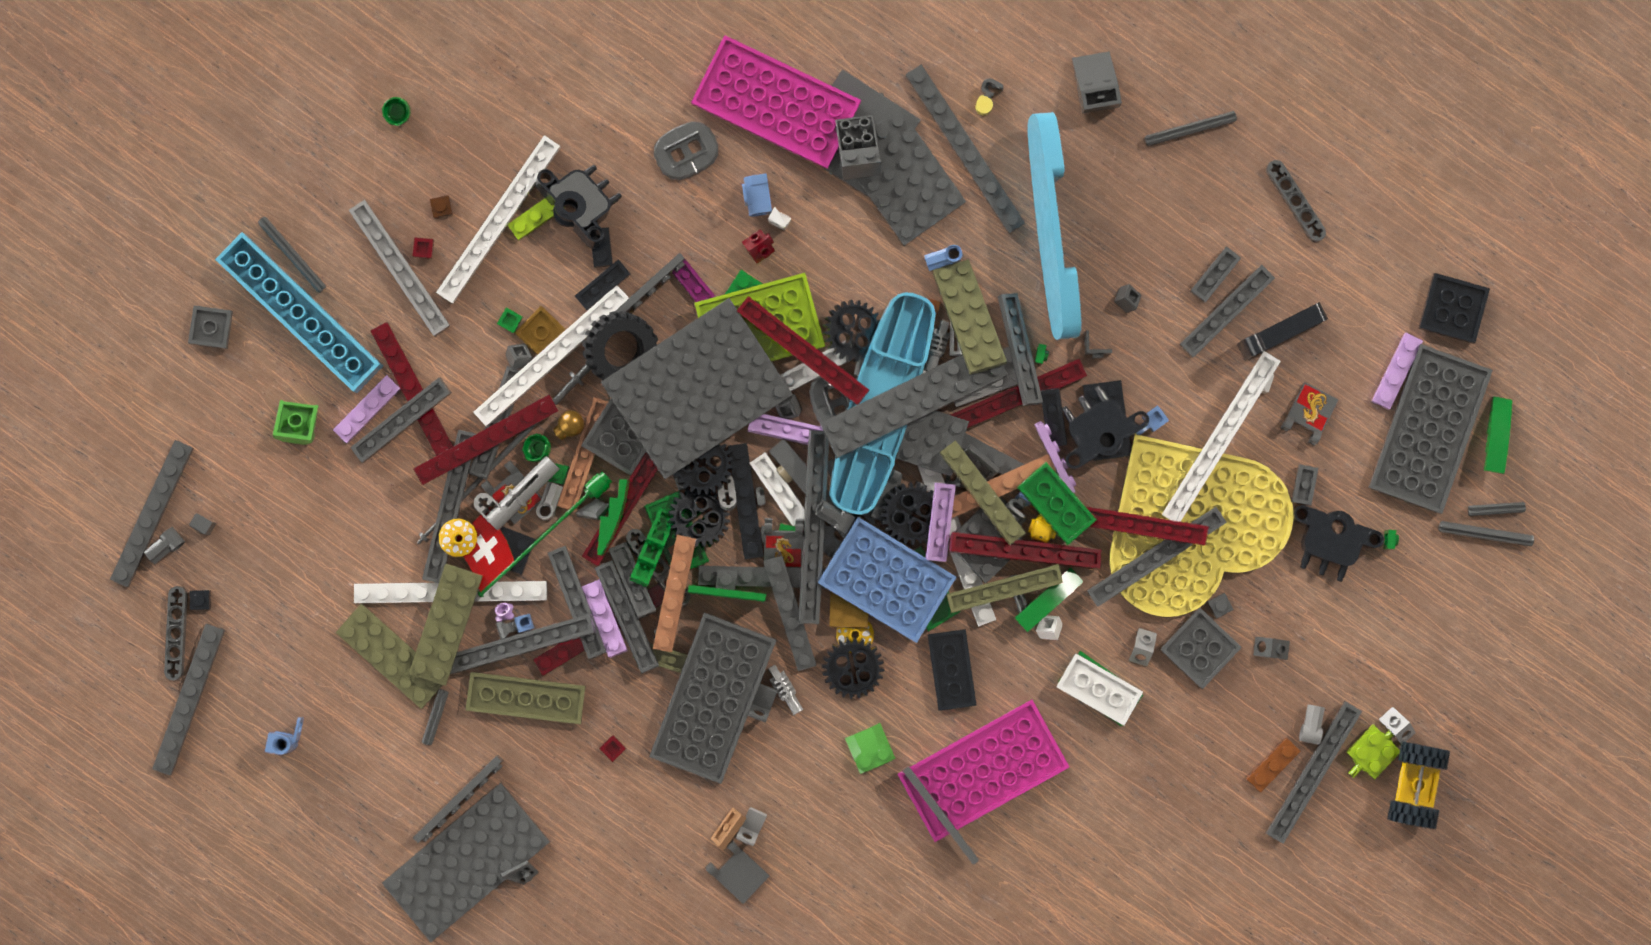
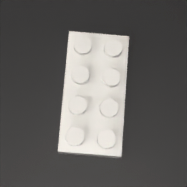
(1099, 689)

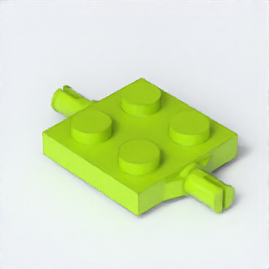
(1372, 752)

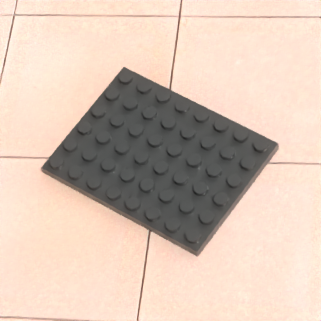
(696, 388)

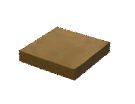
(540, 330)
(845, 614)

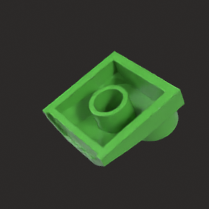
(295, 423)
(870, 748)

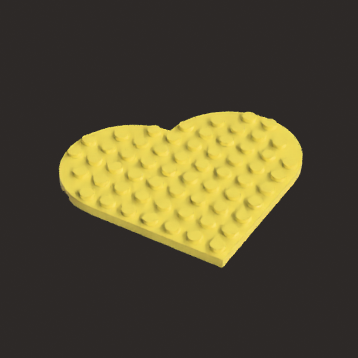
(1243, 491)

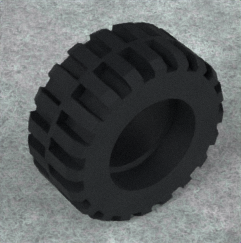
(604, 329)

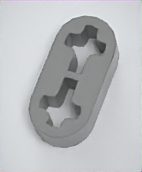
(731, 492)

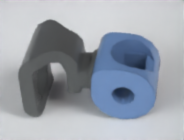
(1019, 502)
(520, 624)

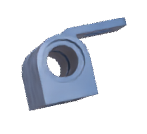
(757, 195)
(275, 739)

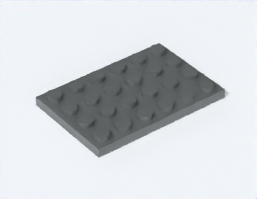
(912, 184)

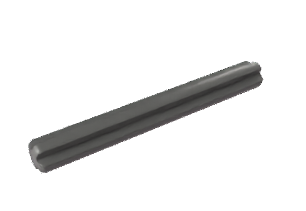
(1190, 128)
(291, 254)
(1486, 533)

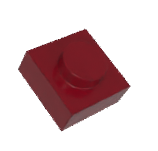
(423, 248)
(612, 748)

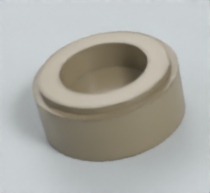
(784, 475)

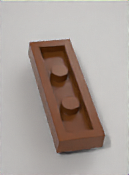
(1273, 764)

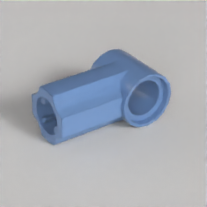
(941, 258)

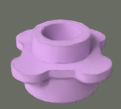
(502, 608)

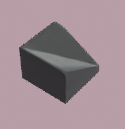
(1127, 298)
(518, 356)
(789, 408)
(202, 524)

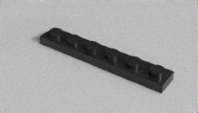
(746, 501)

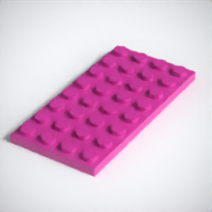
(774, 101)
(986, 768)

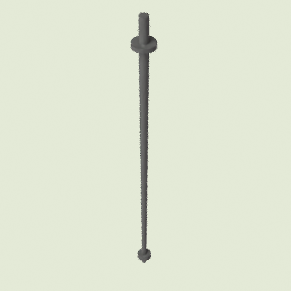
(564, 391)

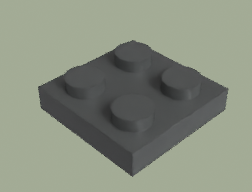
(210, 327)

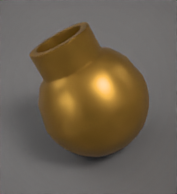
(569, 425)

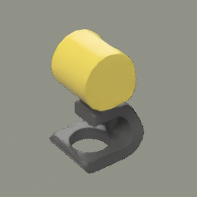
(984, 103)

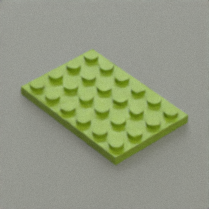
(787, 300)

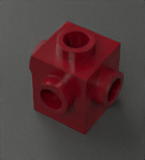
(759, 246)

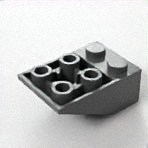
(1096, 82)
(858, 147)

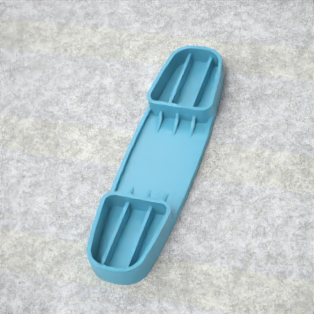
(1059, 282)
(893, 357)

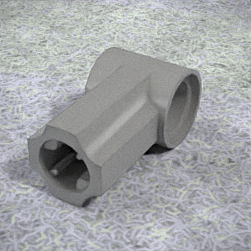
(549, 499)
(1311, 729)

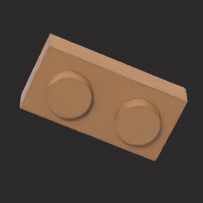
(728, 828)

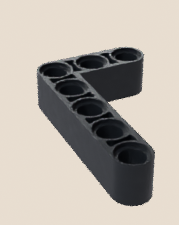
(1282, 331)

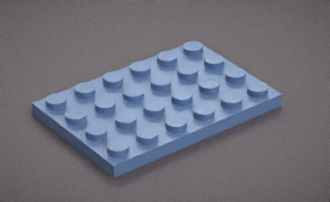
(887, 579)

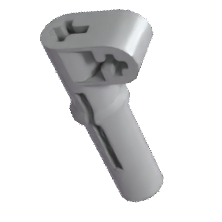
(517, 496)

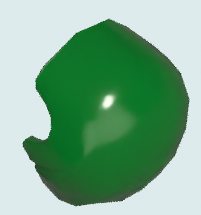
(396, 111)
(536, 448)

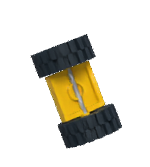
(1418, 785)

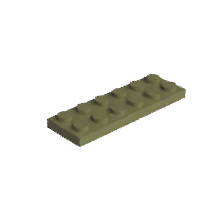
(969, 317)
(445, 624)
(386, 653)
(525, 698)

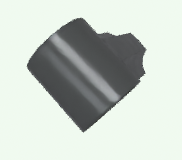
(837, 518)
(168, 542)

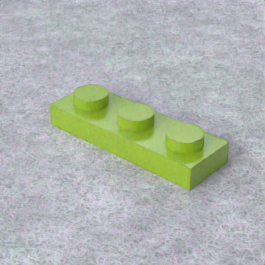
(532, 219)

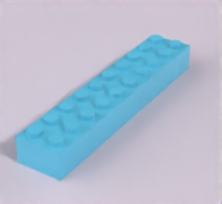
(299, 312)

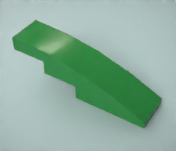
(1498, 435)
(609, 524)
(652, 549)
(1048, 600)

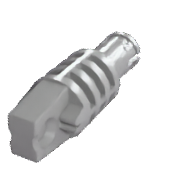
(938, 345)
(785, 689)

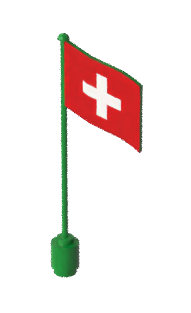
(492, 552)

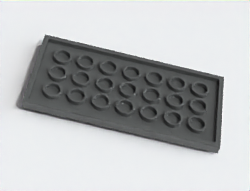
(1430, 429)
(712, 698)
(465, 862)

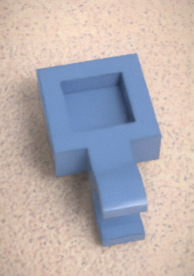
(1156, 420)

